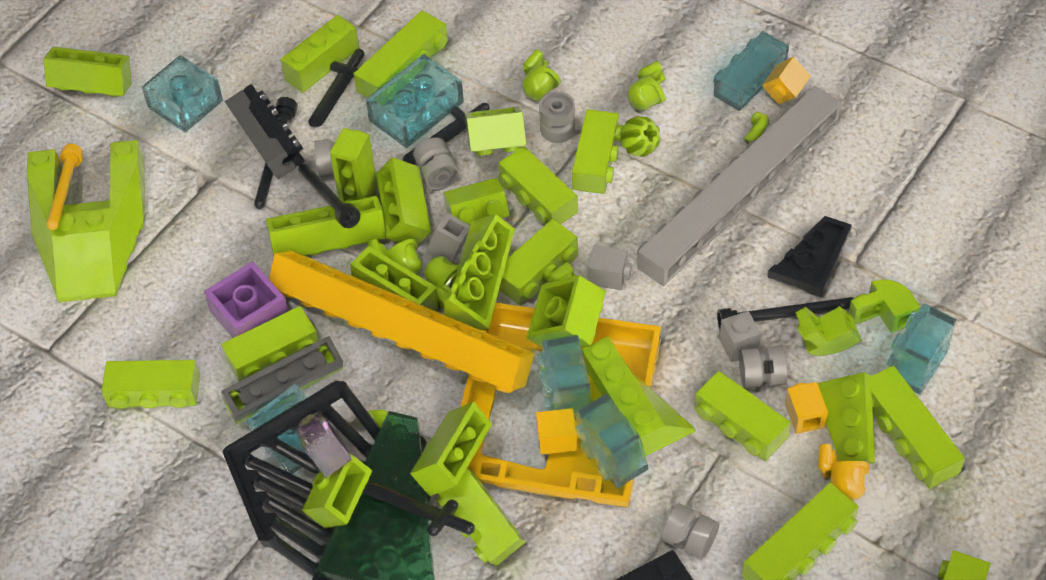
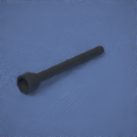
(287, 109)
(345, 213)
(787, 311)

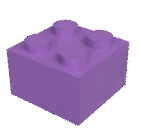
(245, 300)

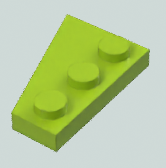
(850, 416)

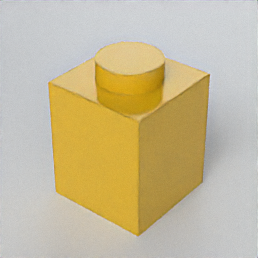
(786, 80)
(806, 407)
(556, 431)

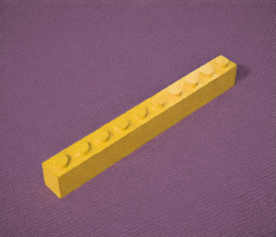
(402, 321)

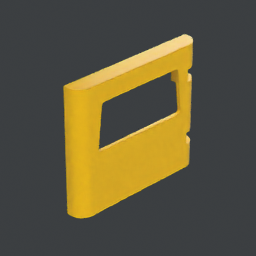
(570, 472)

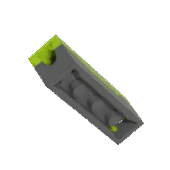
(300, 368)

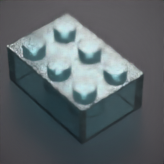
(414, 100)

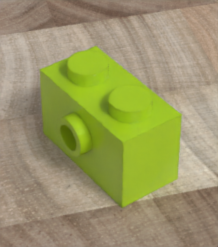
(477, 201)
(336, 496)

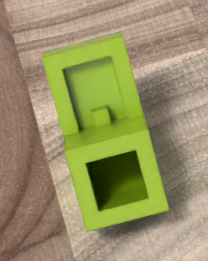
(885, 299)
(829, 333)

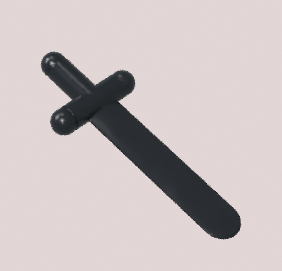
(344, 76)
(450, 130)
(439, 517)

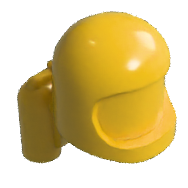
(845, 475)

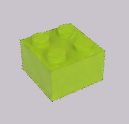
(495, 130)
(567, 310)

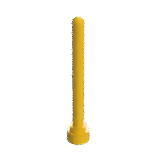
(70, 157)

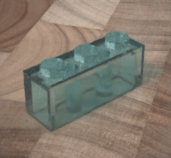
(749, 70)

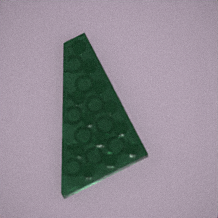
(380, 537)

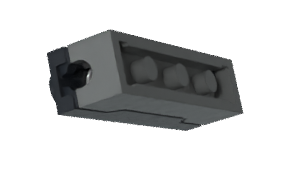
(265, 131)

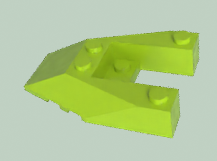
(93, 239)

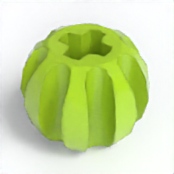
(640, 136)

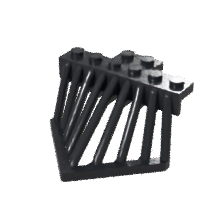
(239, 454)

